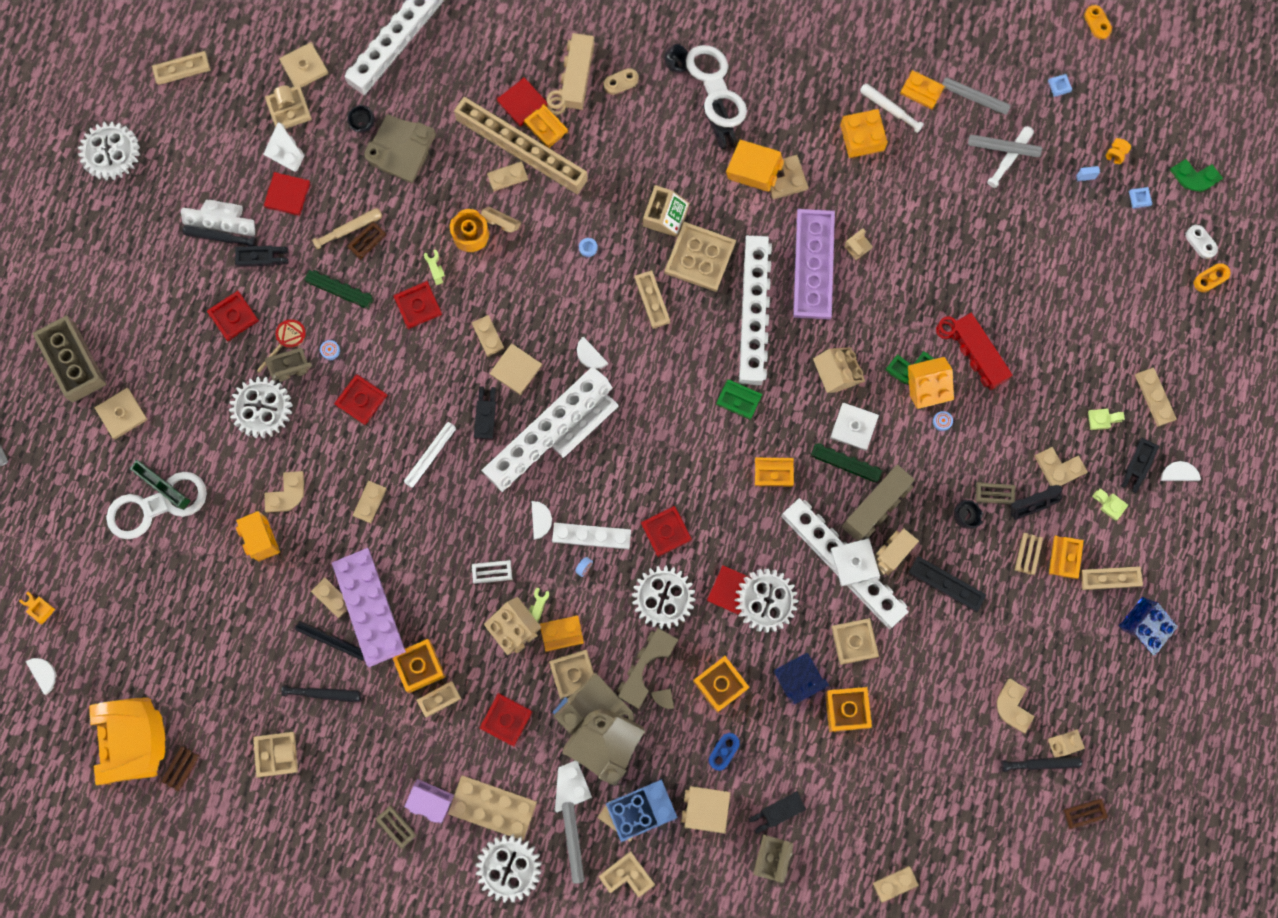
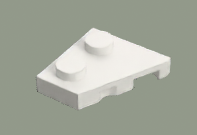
(283, 149)
(571, 785)

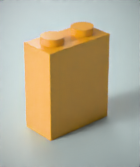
(755, 165)

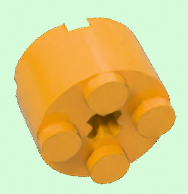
(460, 227)

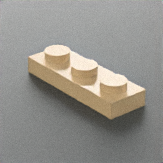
(181, 68)
(652, 299)
(1155, 397)
(1111, 578)

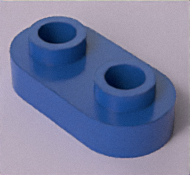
(723, 751)

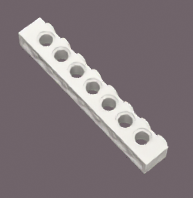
(364, 81)
(753, 246)
(547, 429)
(830, 536)

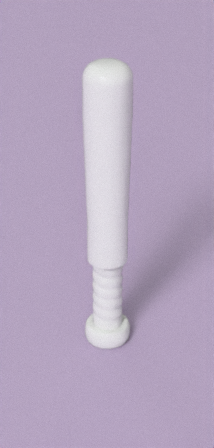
(888, 105)
(1023, 137)

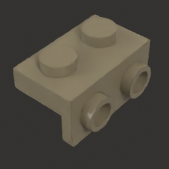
(287, 364)
(773, 858)

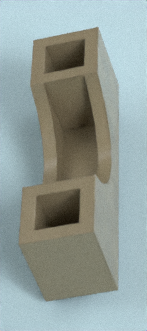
(660, 646)

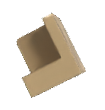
(858, 245)

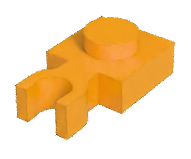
(38, 608)

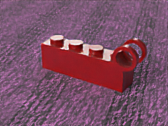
(978, 348)

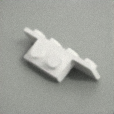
(219, 217)

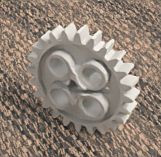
(92, 154)
(264, 391)
(750, 595)
(680, 602)
(492, 861)

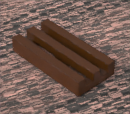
(350, 246)
(177, 758)
(1101, 809)

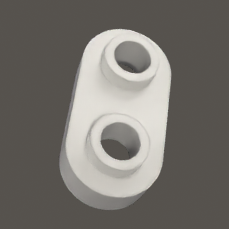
(1200, 242)

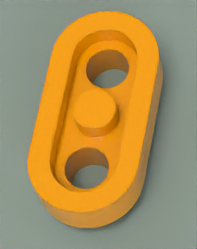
(1097, 21)
(1211, 278)

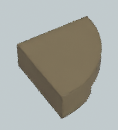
(663, 698)

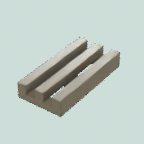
(989, 493)
(385, 814)

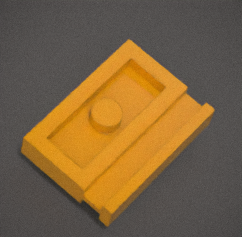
(922, 89)
(545, 126)
(774, 472)
(1066, 557)
(561, 633)

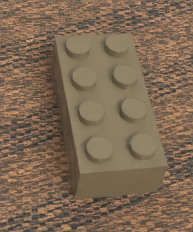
(69, 359)
(874, 507)

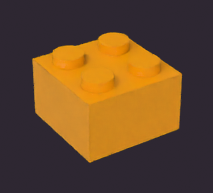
(863, 133)
(931, 382)
(257, 536)
(419, 666)
(721, 684)
(848, 709)

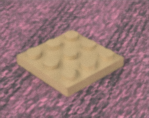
(700, 256)

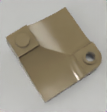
(400, 147)
(590, 697)
(604, 744)

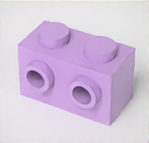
(429, 801)

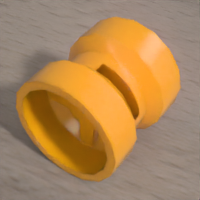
(1119, 149)

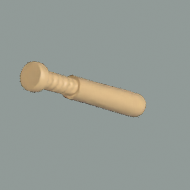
(349, 227)

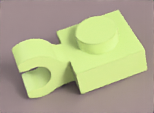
(437, 272)
(1102, 419)
(1112, 505)
(536, 610)

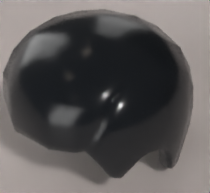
(676, 53)
(361, 114)
(962, 510)

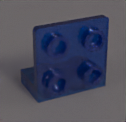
(1149, 624)
(800, 679)

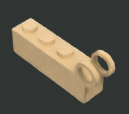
(576, 74)

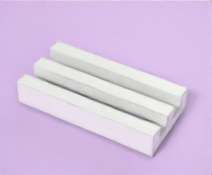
(492, 579)

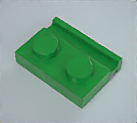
(739, 399)

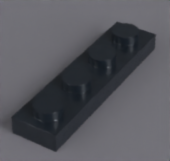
(947, 584)

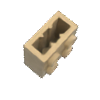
(891, 556)
(513, 626)
(706, 809)

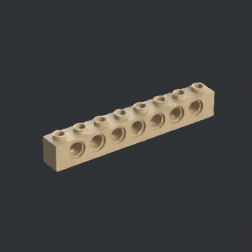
(521, 145)

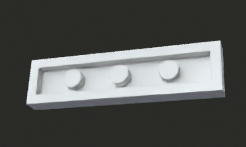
(585, 426)
(591, 536)

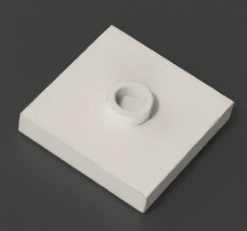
(854, 426)
(855, 562)

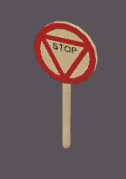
(289, 334)

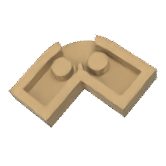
(288, 498)
(1008, 706)

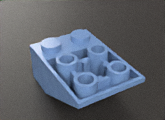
(641, 810)

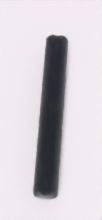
(329, 640)

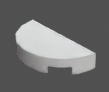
(589, 356)
(1180, 472)
(541, 519)
(43, 673)

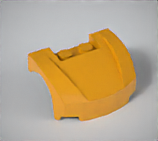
(128, 739)

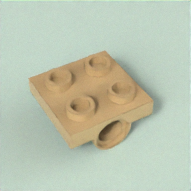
(288, 106)
(275, 754)

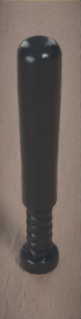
(203, 233)
(323, 693)
(1065, 762)

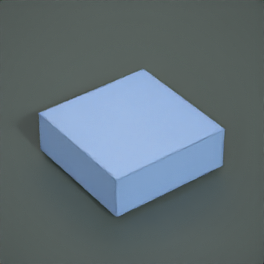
(1060, 85)
(1088, 173)
(1140, 197)

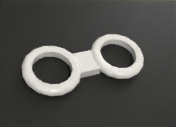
(716, 86)
(155, 505)

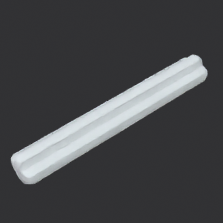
(430, 454)

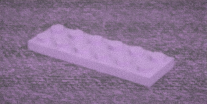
(814, 264)
(368, 607)

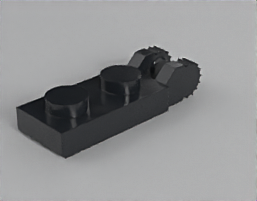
(720, 131)
(259, 256)
(485, 415)
(1140, 463)
(1036, 502)
(779, 811)

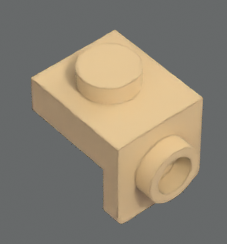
(1066, 743)

